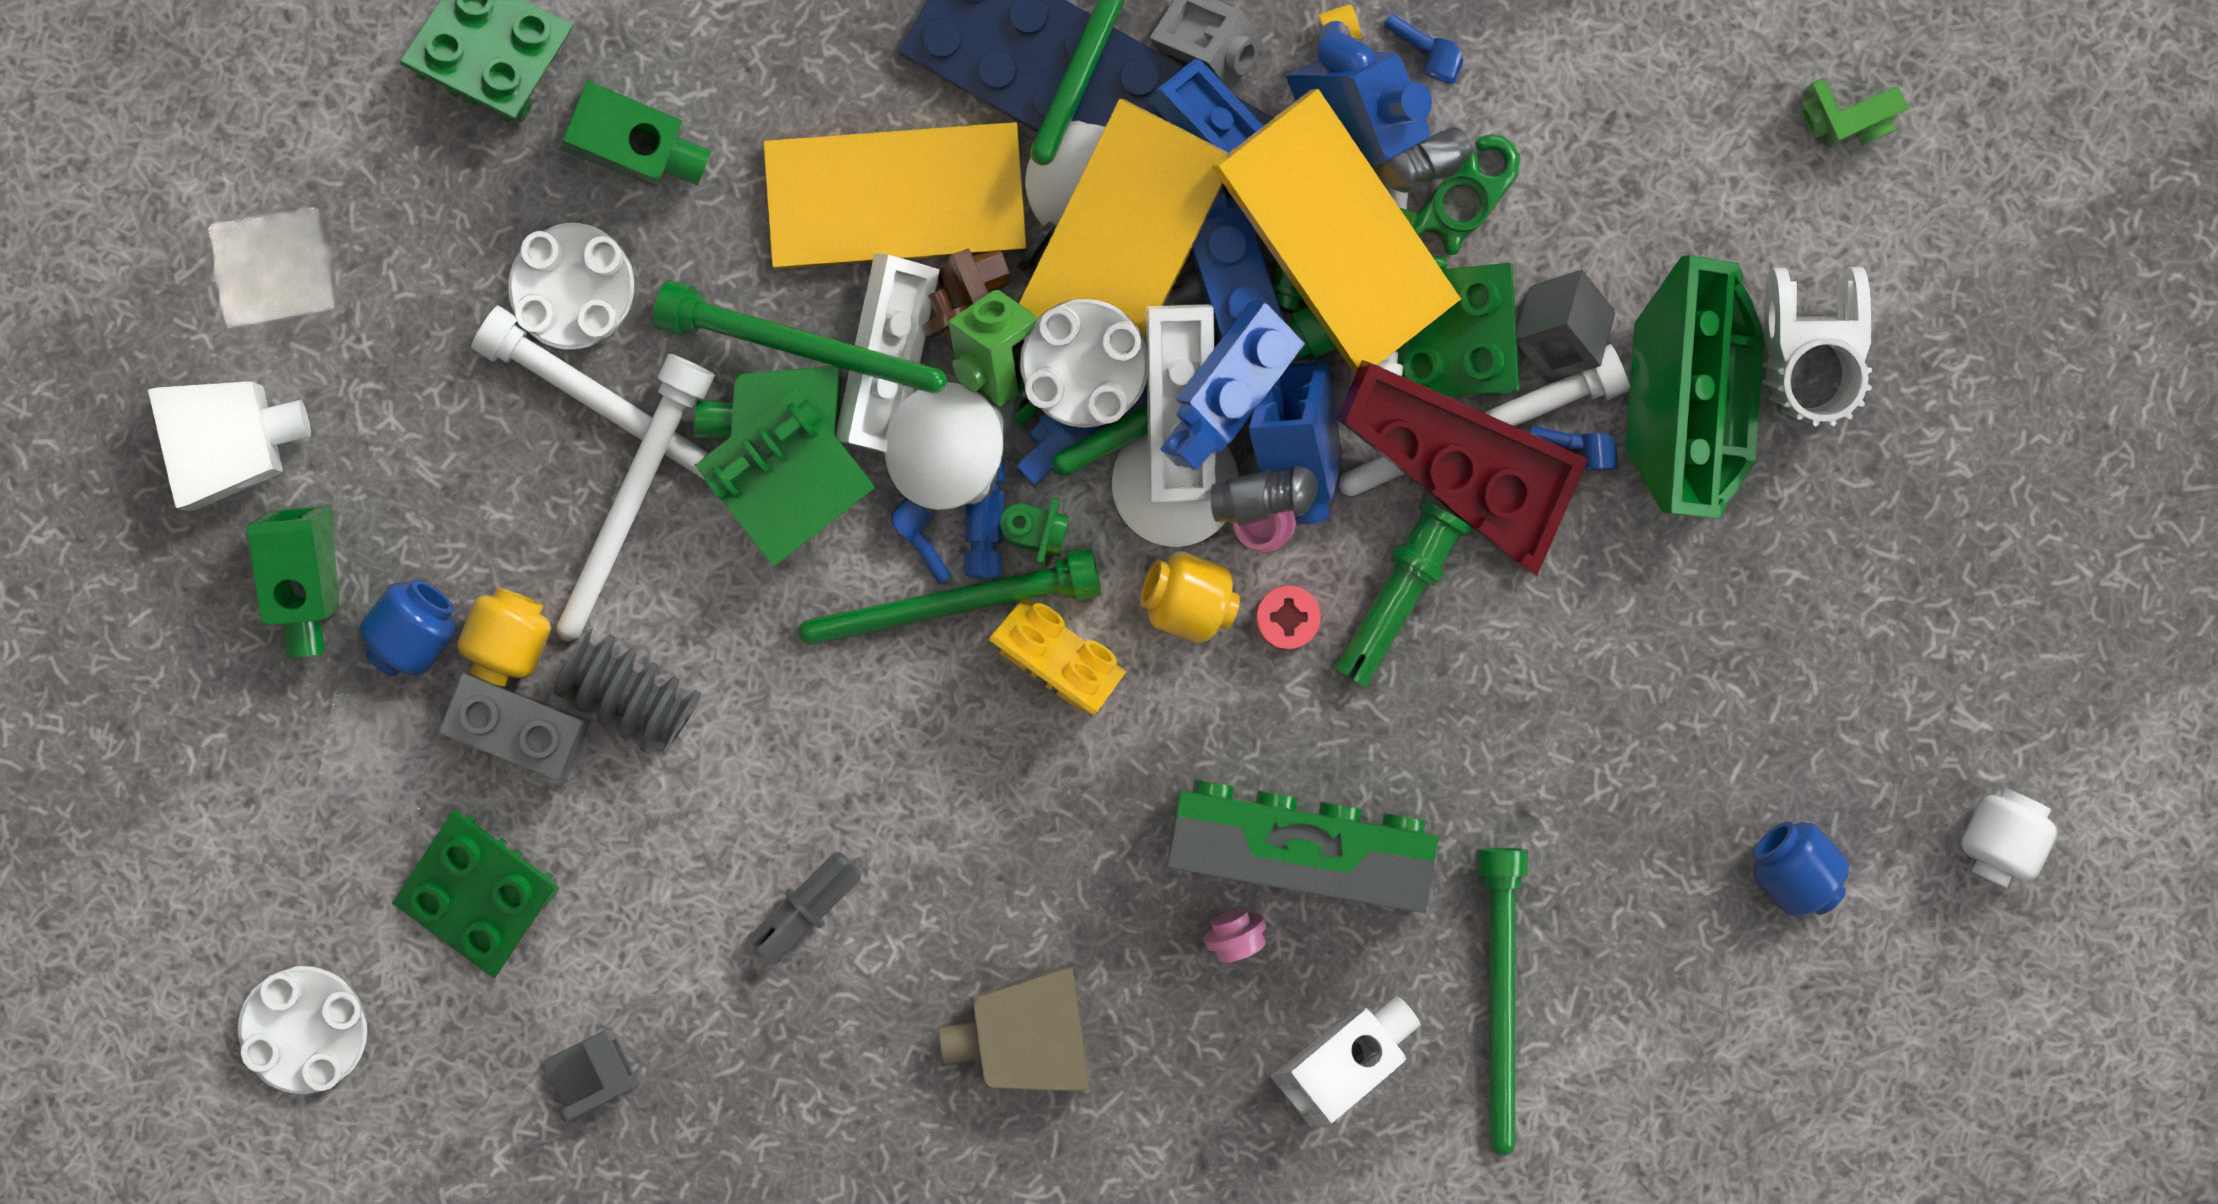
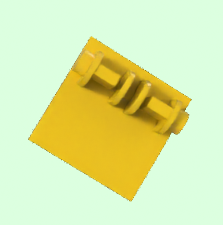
(1079, 669)

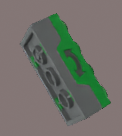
(1303, 850)

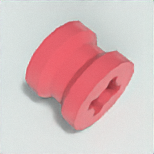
(1278, 627)

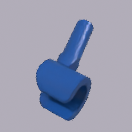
(1444, 55)
(1596, 447)
(910, 521)

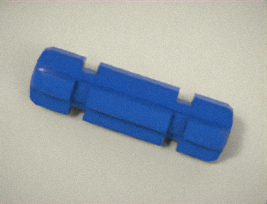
(984, 532)

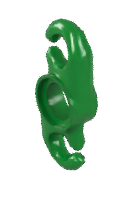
(1487, 188)

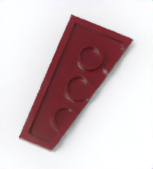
(1477, 466)

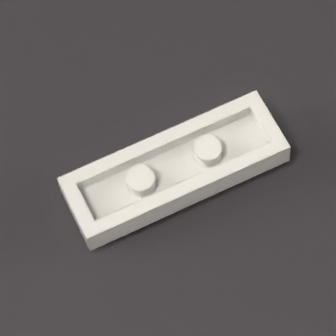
(891, 324)
(1177, 346)

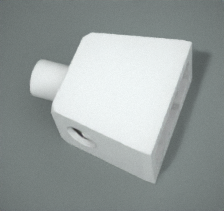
(221, 438)
(1325, 1077)

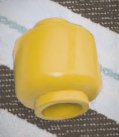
(1189, 597)
(504, 636)

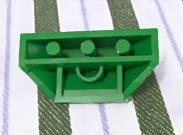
(1696, 388)

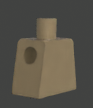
(1024, 1035)

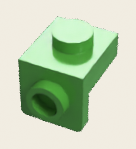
(1866, 120)
(984, 342)

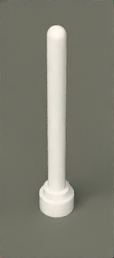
(505, 339)
(1606, 381)
(680, 388)

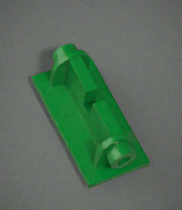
(1035, 529)

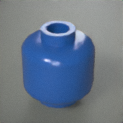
(408, 628)
(1800, 869)

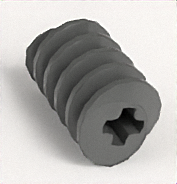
(625, 693)

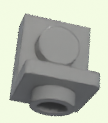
(1211, 33)

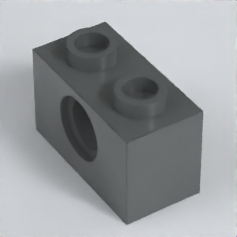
(514, 727)

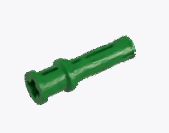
(1416, 566)

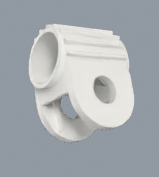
(1793, 335)

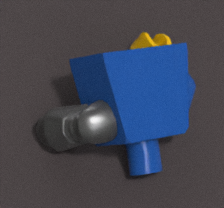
(1379, 105)
(1294, 449)

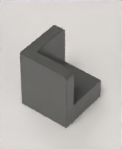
(1565, 325)
(590, 1073)

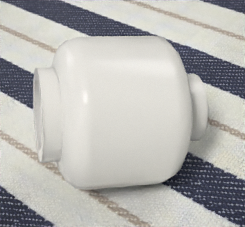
(2009, 837)

